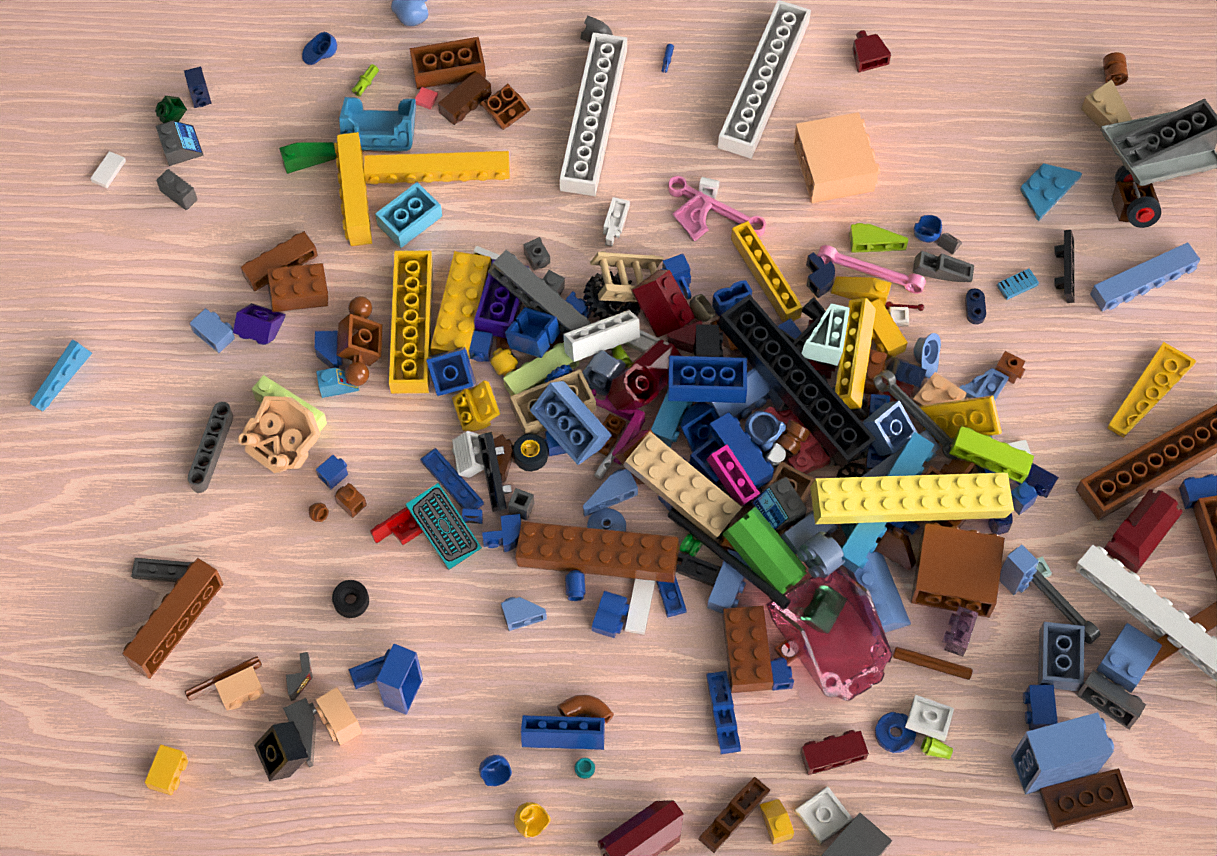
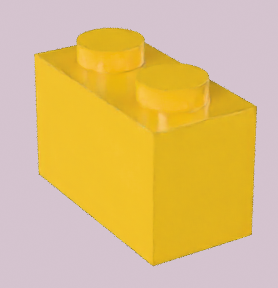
(166, 770)

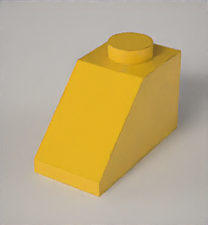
(777, 821)

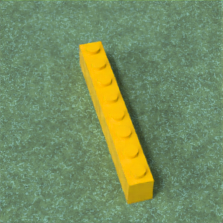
(437, 167)

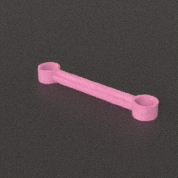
(717, 206)
(913, 283)

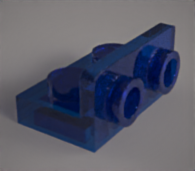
(1041, 480)

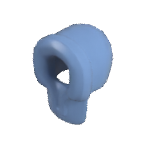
(410, 11)
(764, 429)

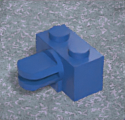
(681, 272)

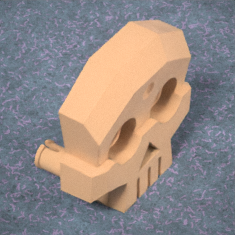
(289, 421)

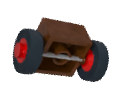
(1135, 202)

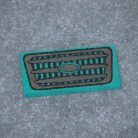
(443, 526)

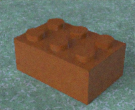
(297, 287)

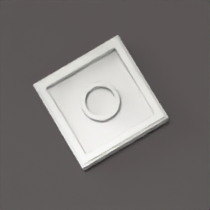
(929, 717)
(823, 815)

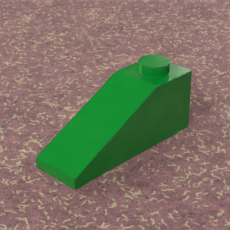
(306, 154)

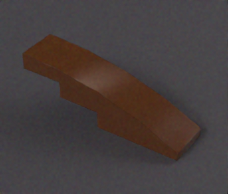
(734, 814)

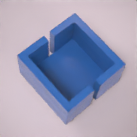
(532, 332)

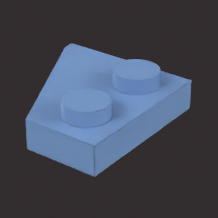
(986, 385)

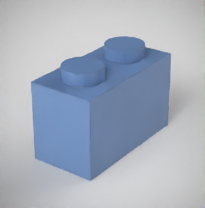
(212, 330)

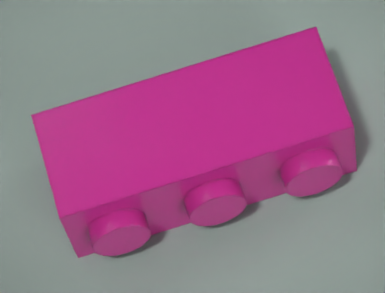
(732, 476)

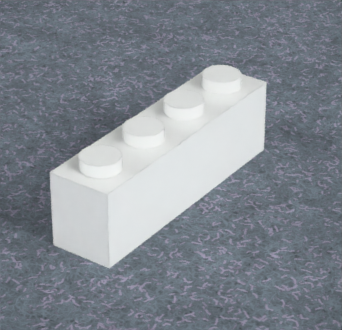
(601, 335)

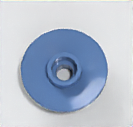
(616, 520)

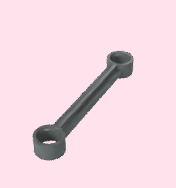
(914, 410)
(1065, 607)

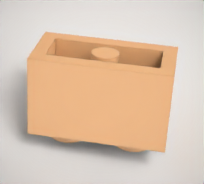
(239, 688)

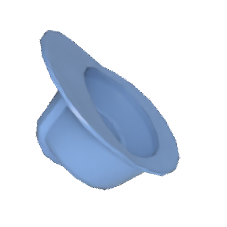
(927, 353)

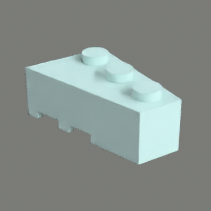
(828, 337)

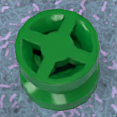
(690, 545)

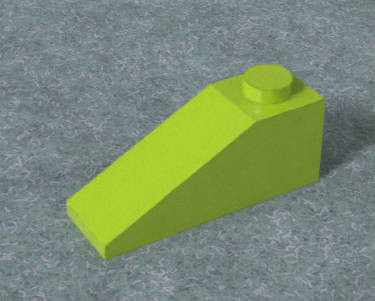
(875, 239)

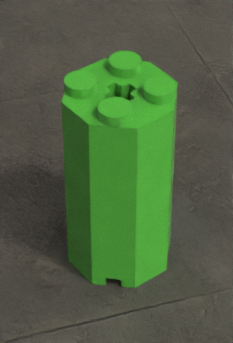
(765, 551)

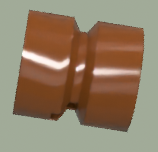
(1115, 68)
(793, 437)

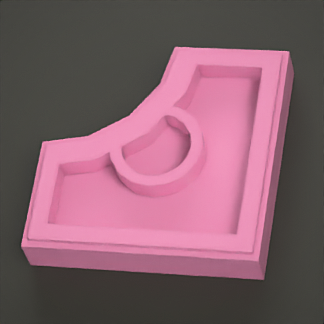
(693, 215)

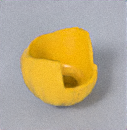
(531, 819)

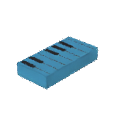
(1017, 284)

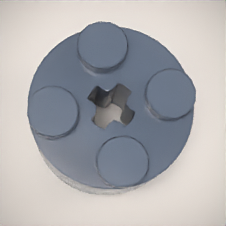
(602, 371)
(821, 555)

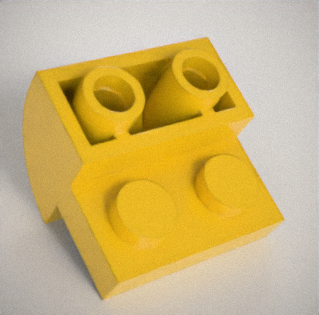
(476, 407)

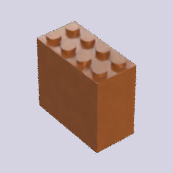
(958, 569)

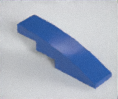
(723, 712)

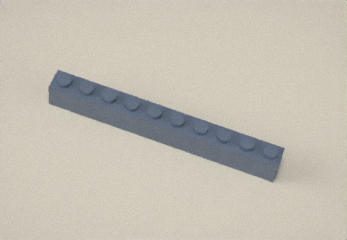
(806, 528)

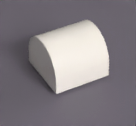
(709, 187)

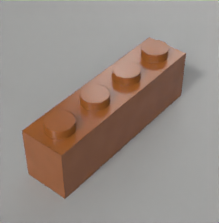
(290, 253)

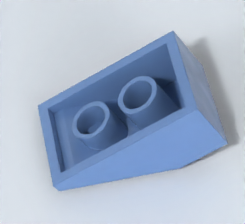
(1129, 657)

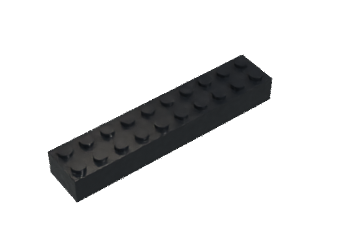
(795, 381)

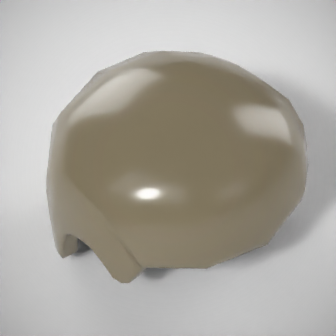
(702, 308)

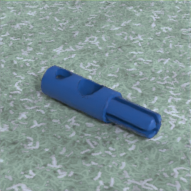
(667, 58)

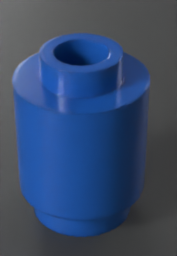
(575, 585)

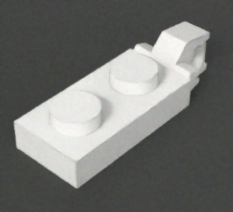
(615, 219)

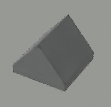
(949, 243)

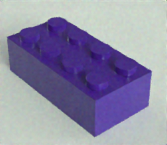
(496, 308)

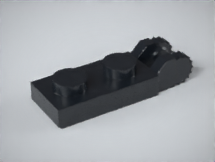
(697, 569)

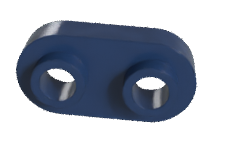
(975, 304)

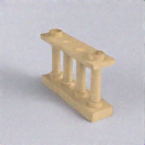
(623, 292)

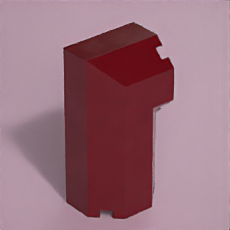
(642, 378)
(1143, 529)
(646, 833)

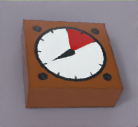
(785, 651)

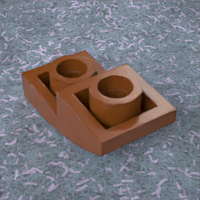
(615, 426)

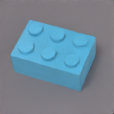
(408, 215)

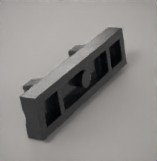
(1067, 282)
(492, 473)

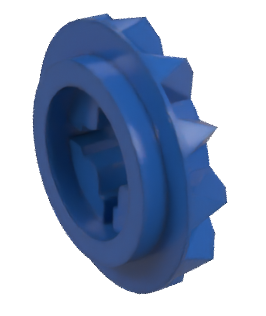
(559, 372)

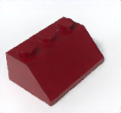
(663, 303)

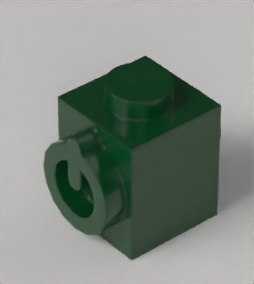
(170, 109)

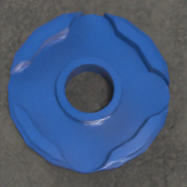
(887, 740)

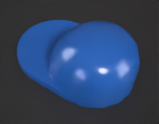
(320, 47)

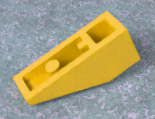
(861, 288)

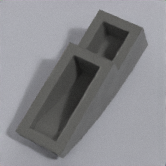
(943, 267)

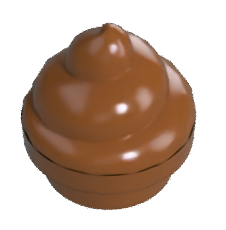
(318, 512)

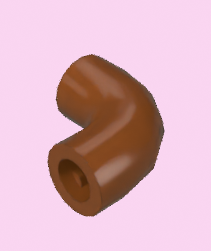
(585, 705)

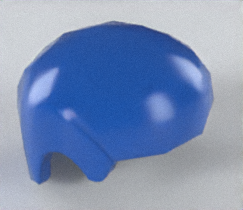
(928, 228)
(495, 770)

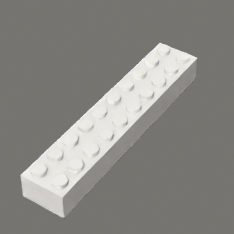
(764, 79)
(593, 114)
(1149, 608)

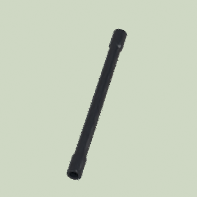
(774, 594)

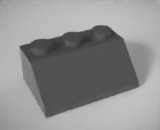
(1111, 699)

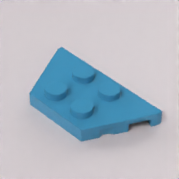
(1048, 187)

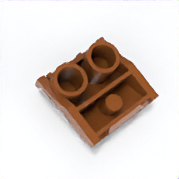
(505, 106)

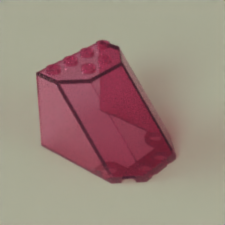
(853, 651)

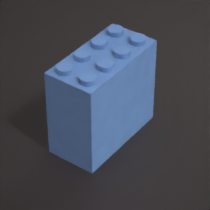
(1062, 752)

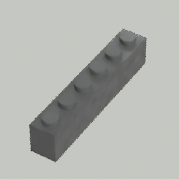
(535, 292)

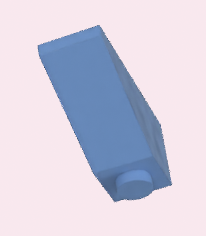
(614, 490)

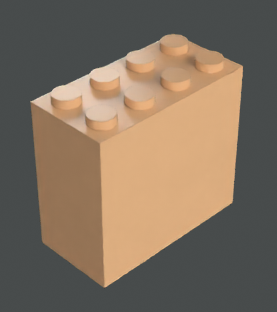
(836, 157)

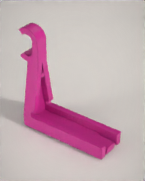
(636, 419)

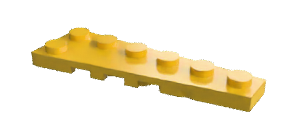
(1156, 381)

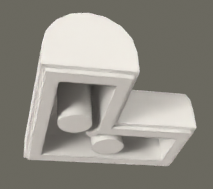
(775, 455)

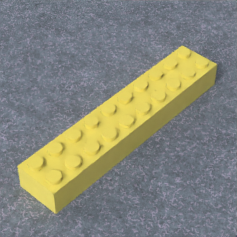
(911, 498)

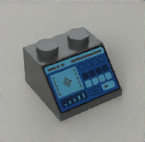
(179, 142)
(780, 505)

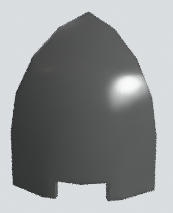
(596, 26)

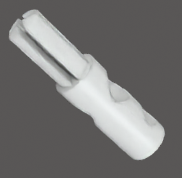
(604, 465)

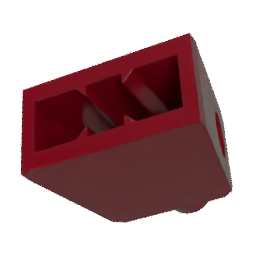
(870, 52)

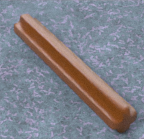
(933, 663)
(208, 685)

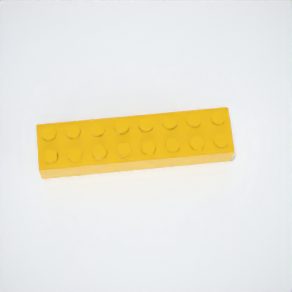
(411, 322)

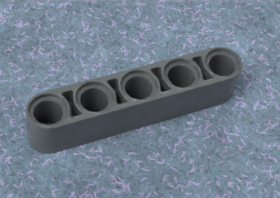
(210, 455)

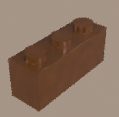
(465, 98)

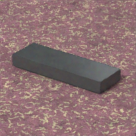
(158, 569)

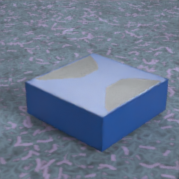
(472, 516)

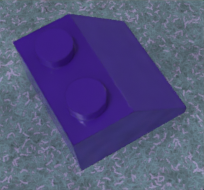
(258, 323)

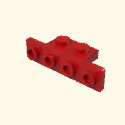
(400, 524)

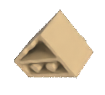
(1105, 106)

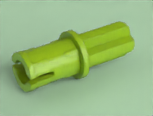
(365, 80)

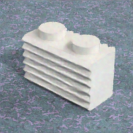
(467, 454)

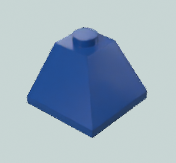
(697, 423)

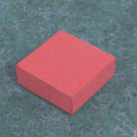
(426, 98)

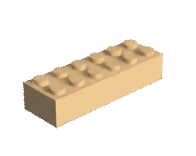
(682, 486)

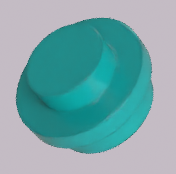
(584, 768)

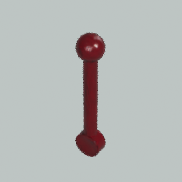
(920, 307)

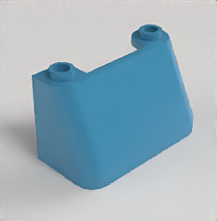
(379, 128)

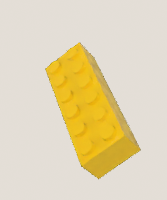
(353, 189)
(460, 302)

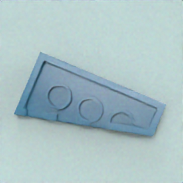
(62, 372)

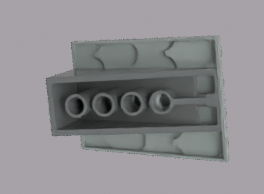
(1166, 143)

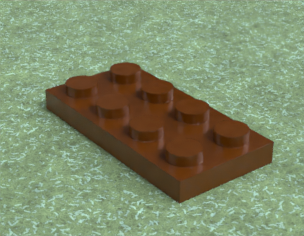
(1086, 799)

